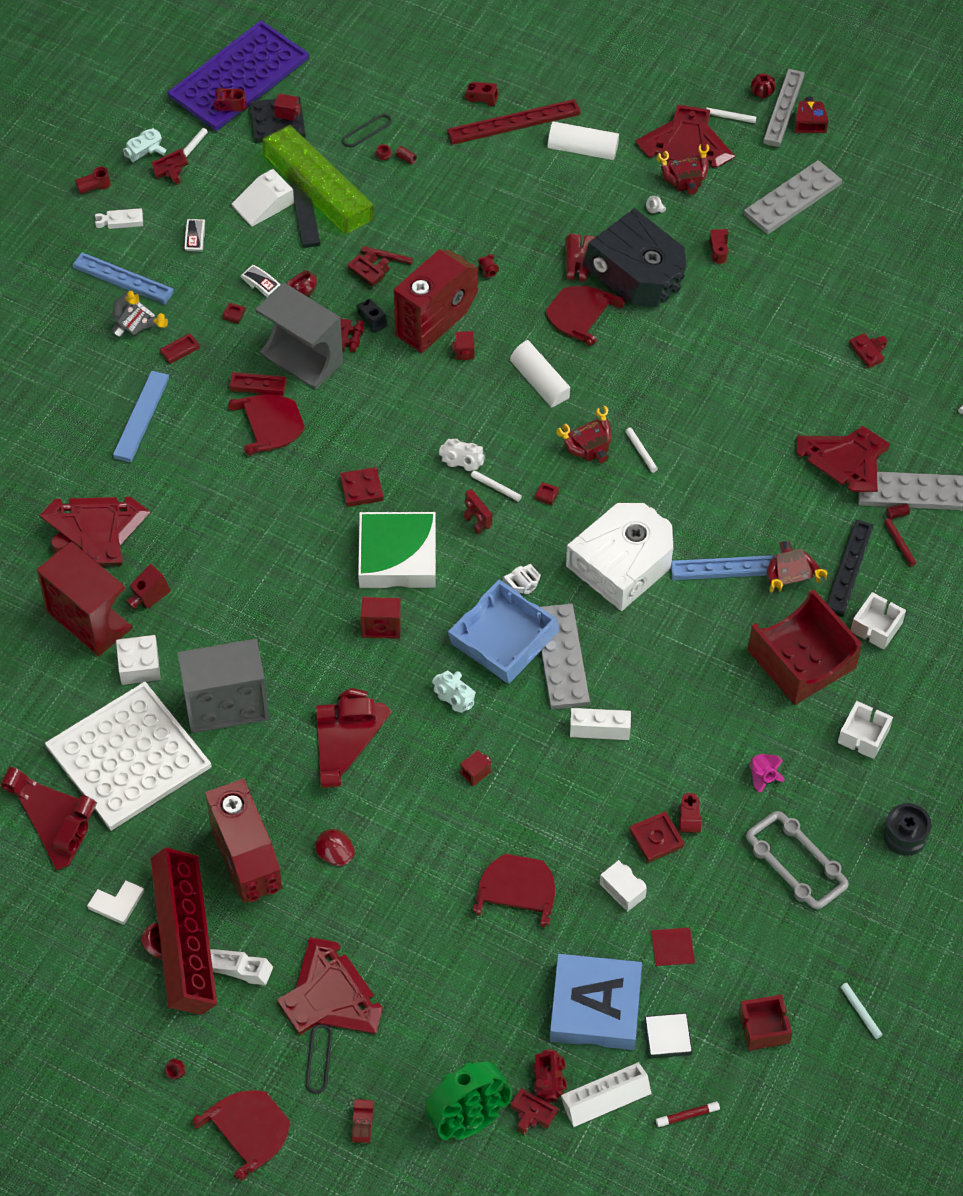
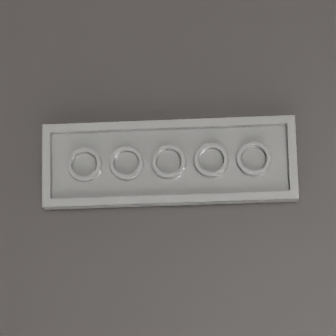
(792, 197)
(916, 490)
(564, 662)

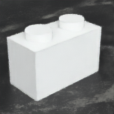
(623, 885)

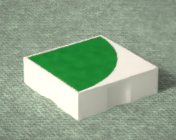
(397, 549)

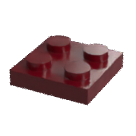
(361, 486)
(656, 836)

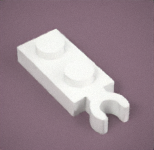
(120, 219)

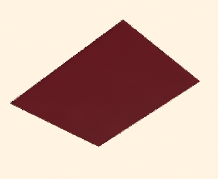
(673, 946)

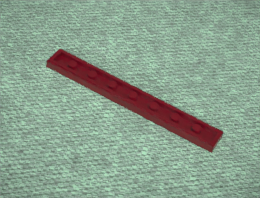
(513, 121)

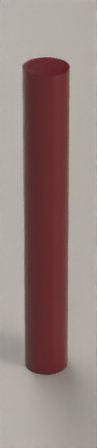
(388, 255)
(900, 542)

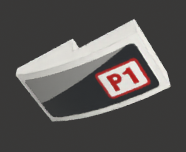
(194, 235)
(261, 280)

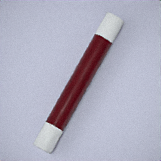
(666, 1120)

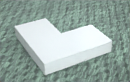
(118, 907)

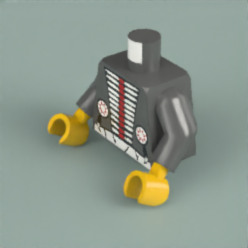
(134, 315)

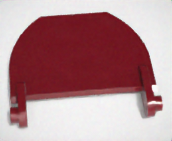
(577, 310)
(272, 419)
(518, 884)
(250, 1125)

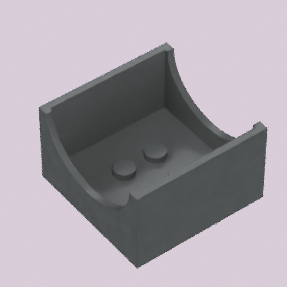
(304, 336)
(224, 685)

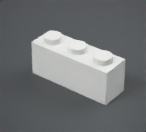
(600, 724)

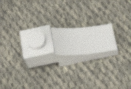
(239, 965)

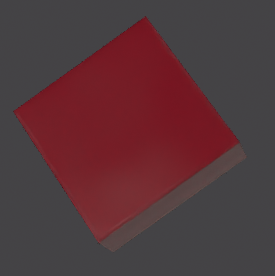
(234, 313)
(547, 493)

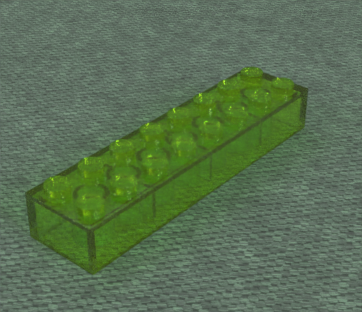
(318, 179)

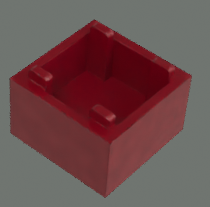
(381, 617)

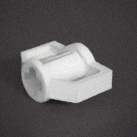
(522, 579)

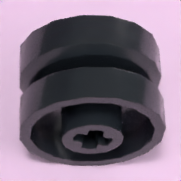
(907, 829)

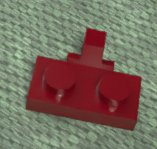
(171, 165)
(869, 349)
(532, 1111)

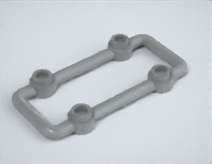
(802, 891)

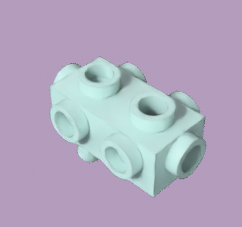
(146, 143)
(454, 691)

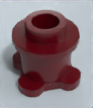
(487, 265)

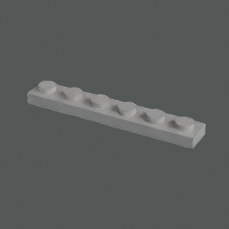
(783, 108)

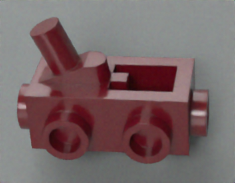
(549, 1082)

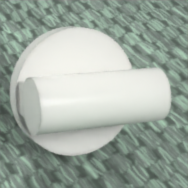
(654, 205)

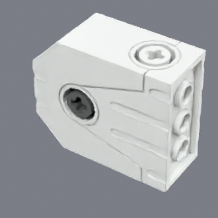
(623, 552)

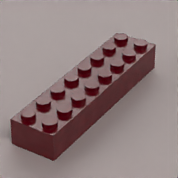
(183, 931)

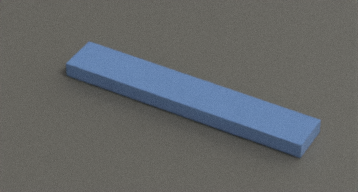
(123, 278)
(141, 416)
(720, 567)

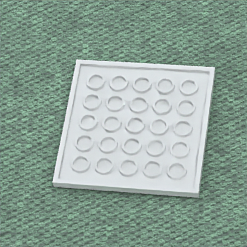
(128, 755)

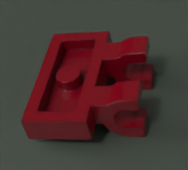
(365, 269)
(476, 506)

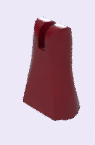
(575, 255)

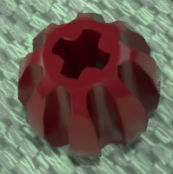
(763, 85)

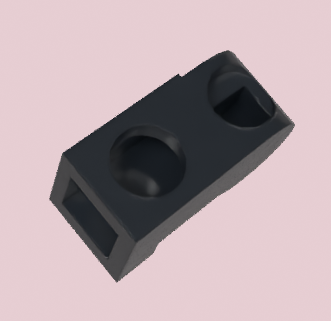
(372, 315)

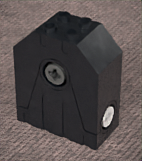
(637, 260)

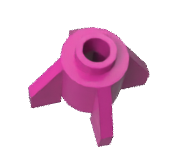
(764, 770)

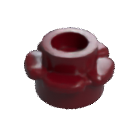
(383, 152)
(171, 1070)

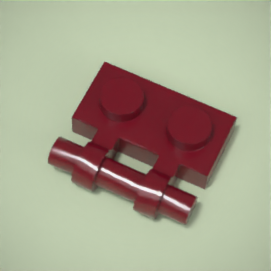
(356, 331)

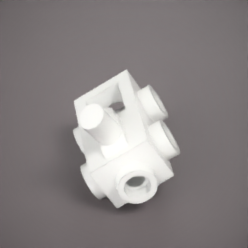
(462, 454)

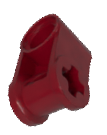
(231, 99)
(690, 815)

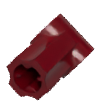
(98, 179)

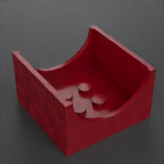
(81, 598)
(805, 649)

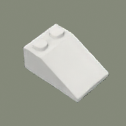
(264, 198)

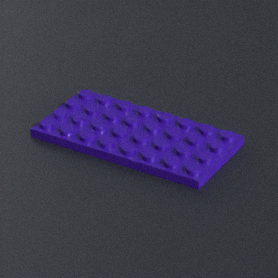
(249, 63)

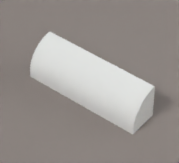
(583, 140)
(540, 374)
(606, 1094)

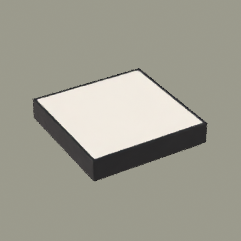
(668, 1035)

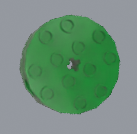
(467, 1100)

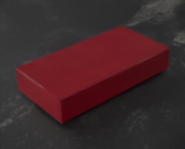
(179, 348)

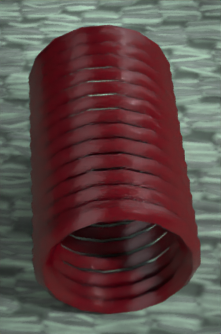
(406, 155)
(902, 509)

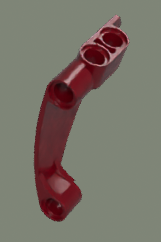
(345, 733)
(55, 815)

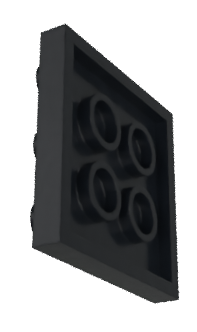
(266, 123)

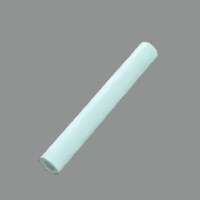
(861, 1011)

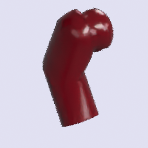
(352, 693)

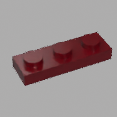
(258, 383)

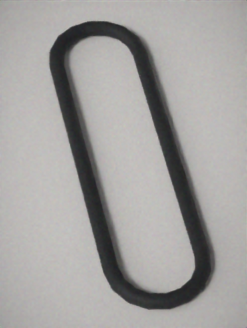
(351, 145)
(310, 1058)

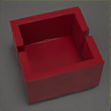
(763, 1022)

